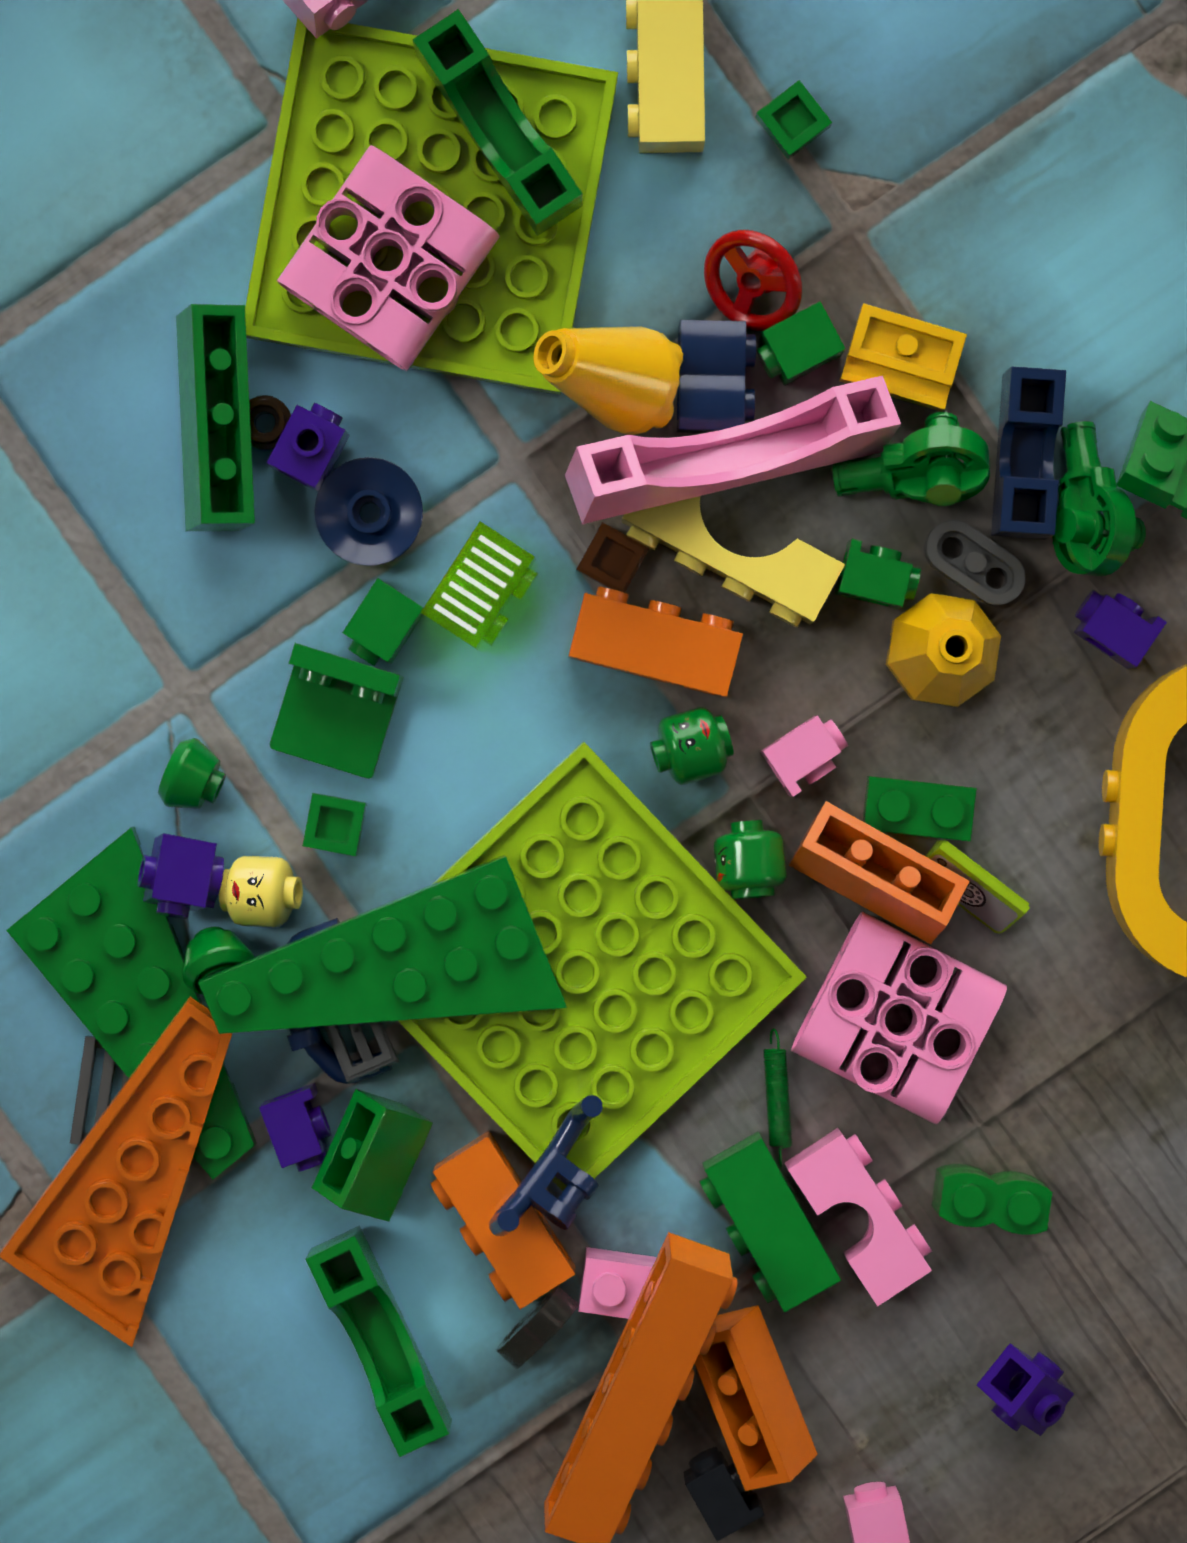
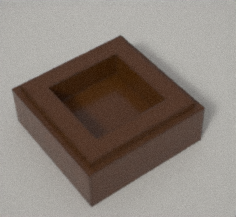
(612, 558)

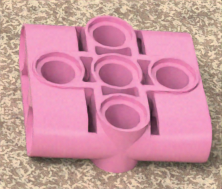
(388, 191)
(965, 1006)

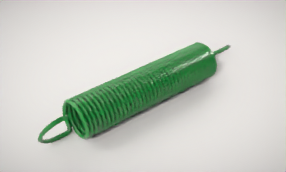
(777, 1097)

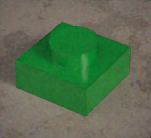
(793, 119)
(334, 824)

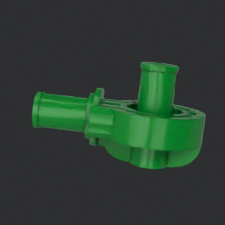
(923, 465)
(1082, 496)

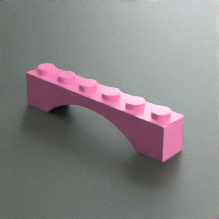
(649, 472)

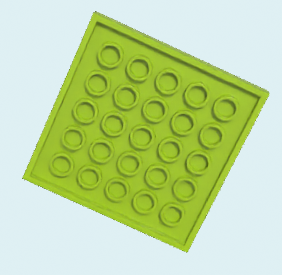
(372, 90)
(645, 954)

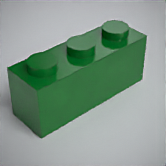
(768, 1223)

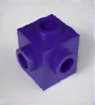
(1026, 1390)

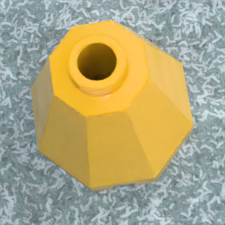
(920, 656)

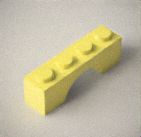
(791, 579)

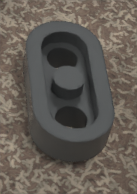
(975, 559)

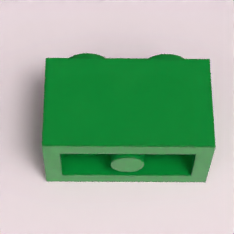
(372, 1155)

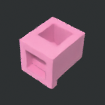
(804, 753)

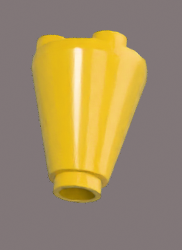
(614, 373)

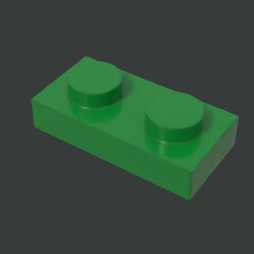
(919, 808)

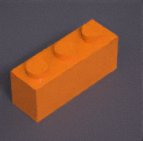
(656, 642)
(879, 873)
(478, 1183)
(754, 1401)

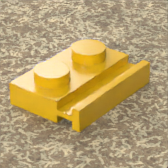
(909, 353)

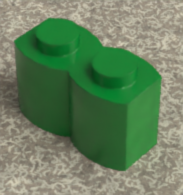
(1004, 1198)

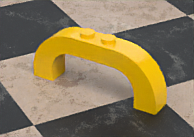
(1135, 822)

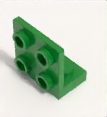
(335, 711)

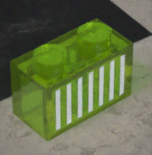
(480, 587)

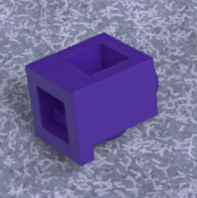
(1117, 627)
(297, 1128)

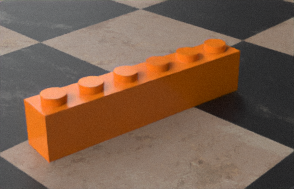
(639, 1391)

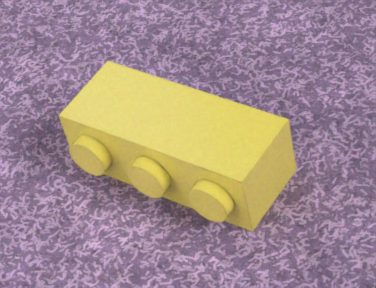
(668, 75)

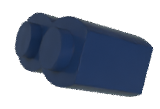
(713, 375)

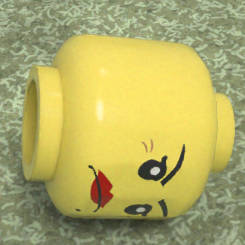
(260, 891)

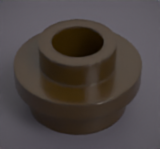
(267, 405)

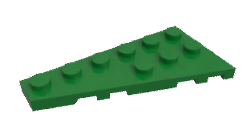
(422, 956)
(124, 977)

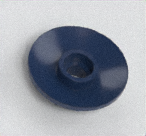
(362, 483)

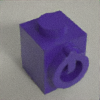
(309, 445)
(181, 875)

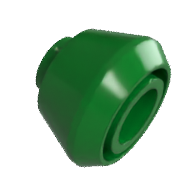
(191, 776)
(212, 952)

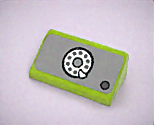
(985, 895)

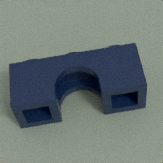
(1025, 453)

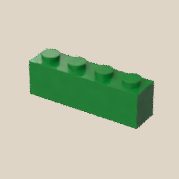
(215, 417)

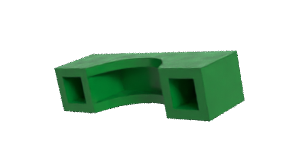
(496, 123)
(393, 1364)

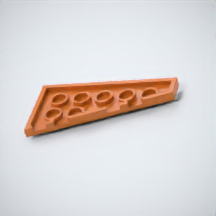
(114, 1200)

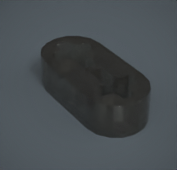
(537, 1327)

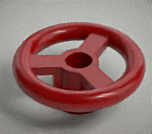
(760, 272)

